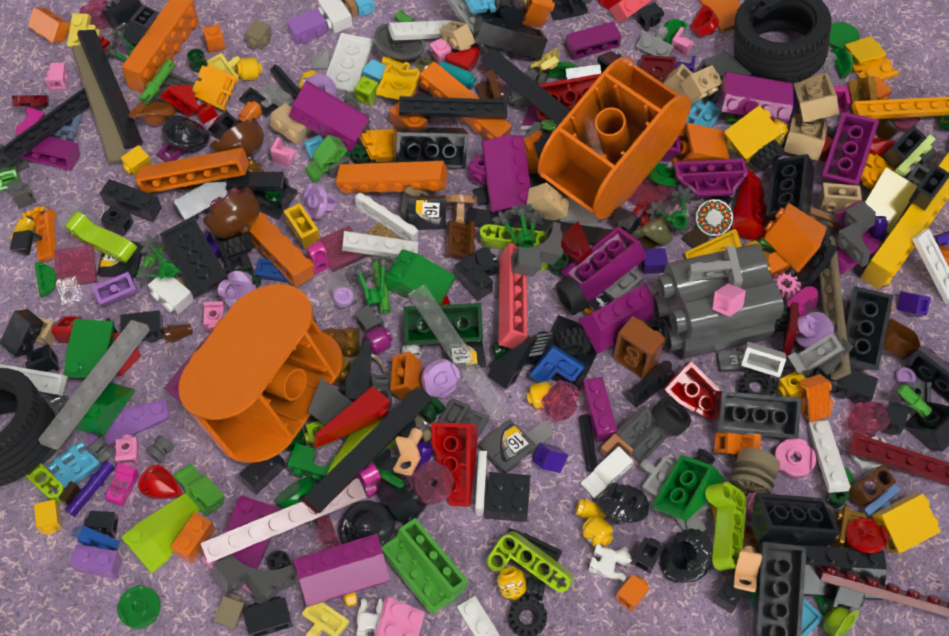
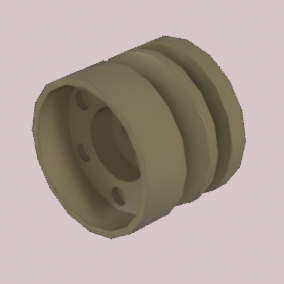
(755, 471)

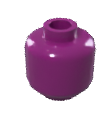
(380, 339)

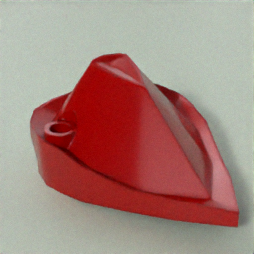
(705, 22)
(880, 146)
(159, 483)

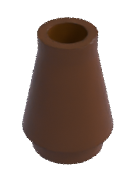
(176, 332)

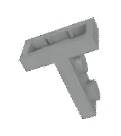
(718, 269)
(816, 354)

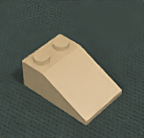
(816, 98)
(806, 137)

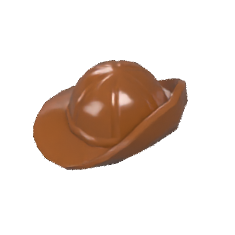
(154, 113)

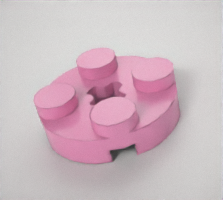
(803, 452)

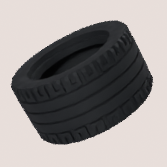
(783, 60)
(19, 439)

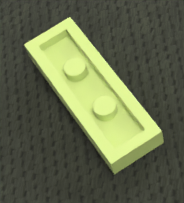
(915, 157)

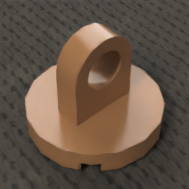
(459, 201)

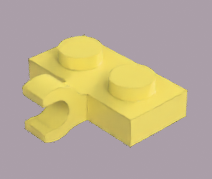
(79, 22)
(548, 60)
(221, 63)
(324, 620)

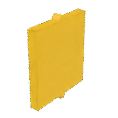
(865, 50)

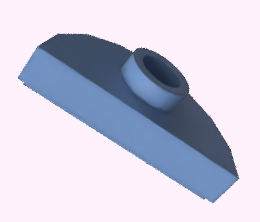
(882, 501)

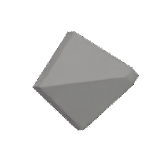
(321, 60)

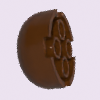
(244, 135)
(234, 214)

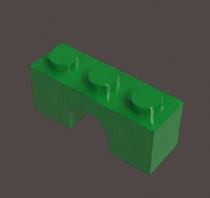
(302, 463)

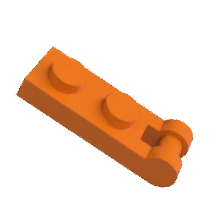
(45, 227)

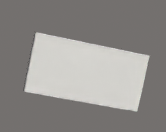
(348, 61)

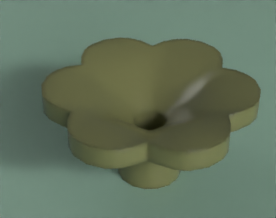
(423, 63)

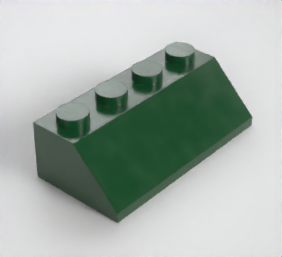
(463, 317)

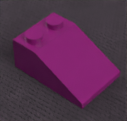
(245, 512)

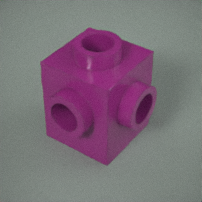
(477, 171)

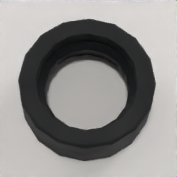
(571, 295)
(671, 416)

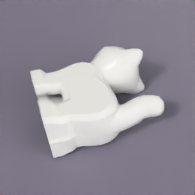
(608, 558)
(367, 621)

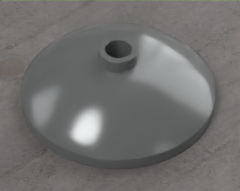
(397, 48)

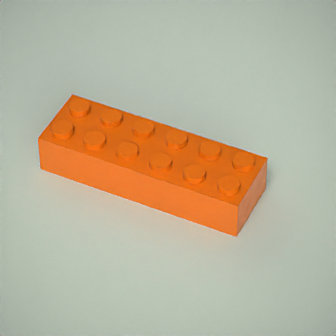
(160, 43)

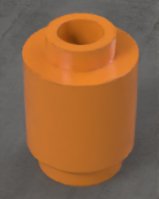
(250, 111)

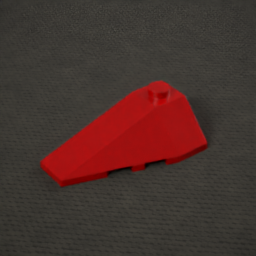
(568, 91)
(750, 209)
(693, 390)
(358, 415)
(456, 449)

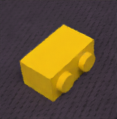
(301, 225)

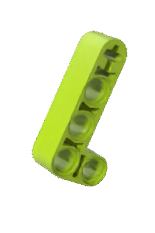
(489, 232)
(100, 238)
(45, 486)
(729, 524)
(534, 565)

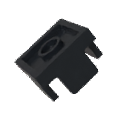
(276, 209)

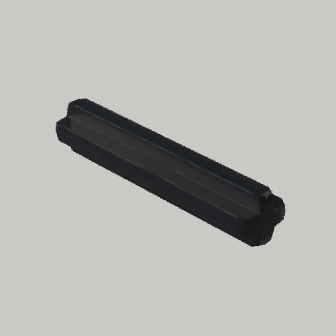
(285, 80)
(588, 442)

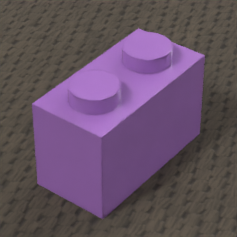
(307, 26)
(115, 289)
(96, 561)

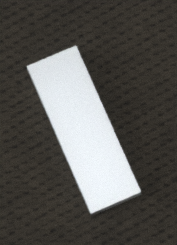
(480, 491)

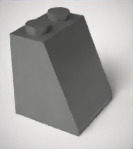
(721, 63)

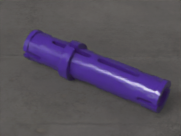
(93, 484)

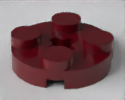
(30, 100)

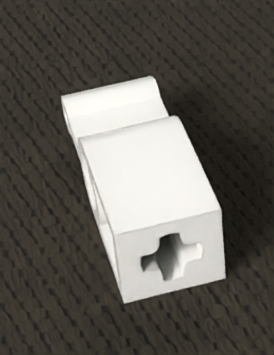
(607, 472)

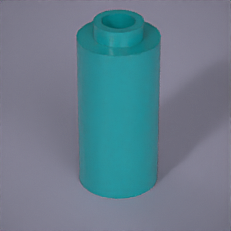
(463, 76)

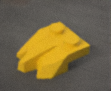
(398, 81)

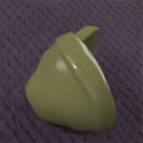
(657, 230)

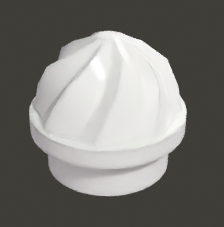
(414, 349)

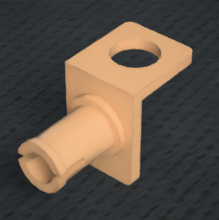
(408, 452)
(747, 568)

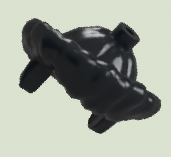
(185, 133)
(623, 503)
(367, 519)
(687, 556)

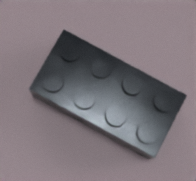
(790, 183)
(756, 414)

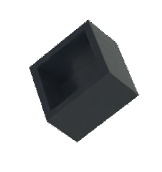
(508, 497)

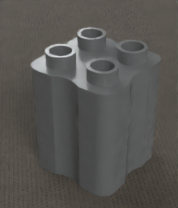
(689, 304)

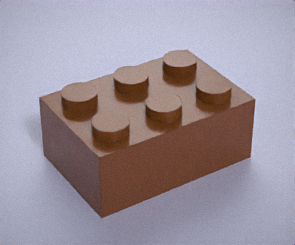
(638, 347)

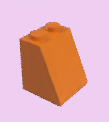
(701, 144)
(795, 235)

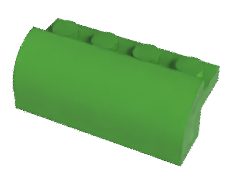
(424, 567)

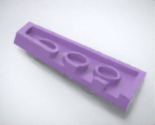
(134, 420)

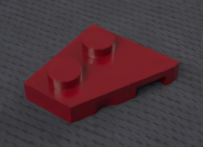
(575, 244)

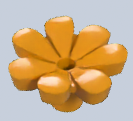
(32, 214)

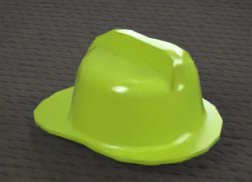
(839, 620)

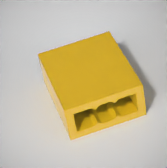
(753, 133)
(907, 522)

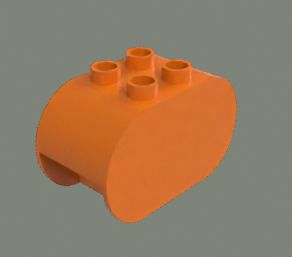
(613, 138)
(259, 373)

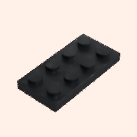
(193, 256)

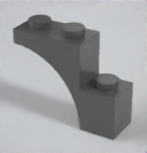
(857, 222)
(529, 260)
(263, 584)

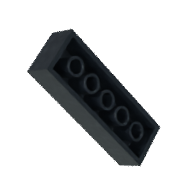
(779, 590)

